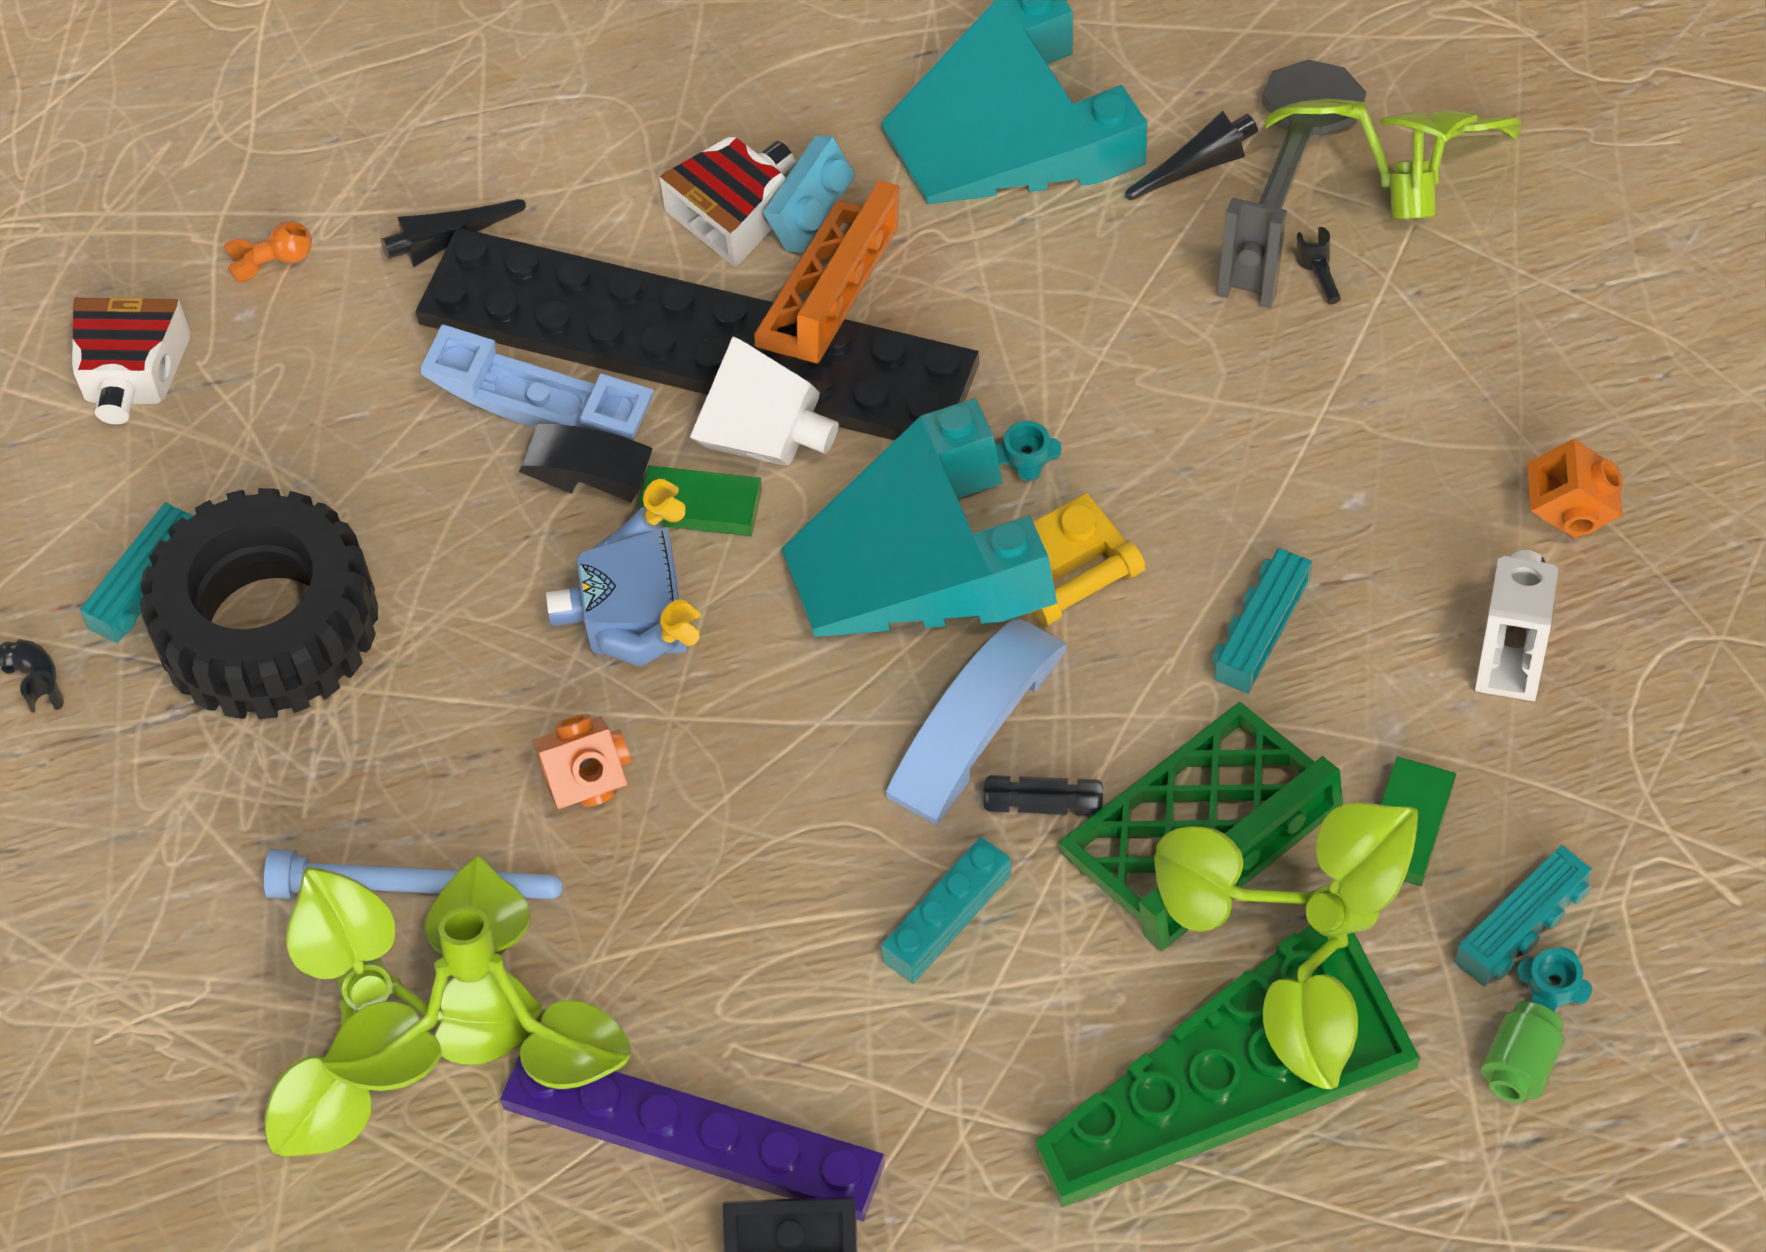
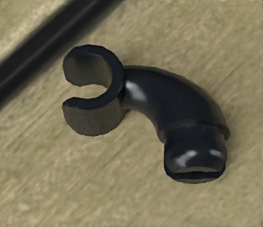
(33, 660)

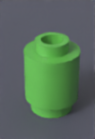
(1523, 1052)

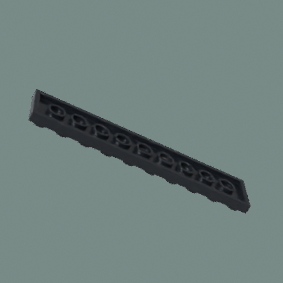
(678, 331)

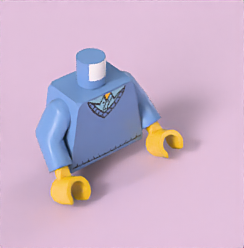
(631, 587)

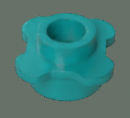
(1027, 436)
(1557, 963)

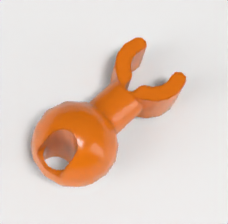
(287, 242)

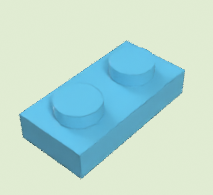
(809, 193)

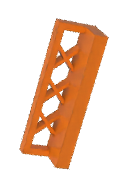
(836, 285)

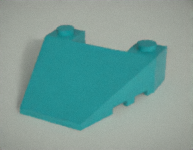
(1001, 118)
(902, 545)

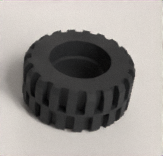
(250, 542)

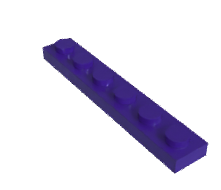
(703, 1136)

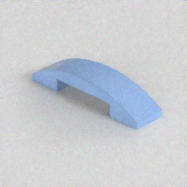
(528, 393)
(969, 717)

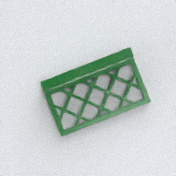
(1261, 836)

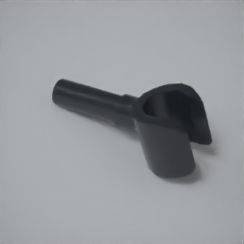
(1317, 258)

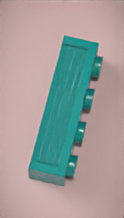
(116, 600)
(1262, 620)
(946, 910)
(1523, 915)

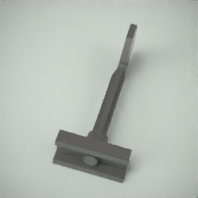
(1256, 230)

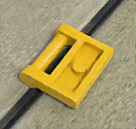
(1076, 537)

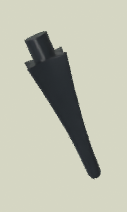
(1212, 146)
(430, 233)

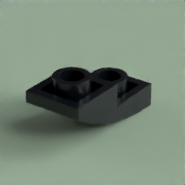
(573, 454)

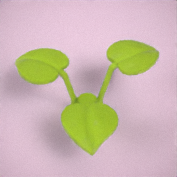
(1413, 180)
(1367, 855)
(468, 923)
(340, 935)

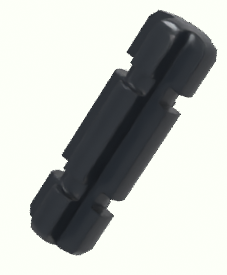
(1042, 795)

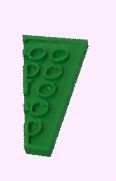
(1220, 1078)

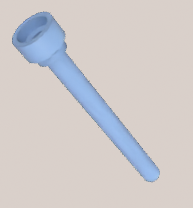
(285, 871)

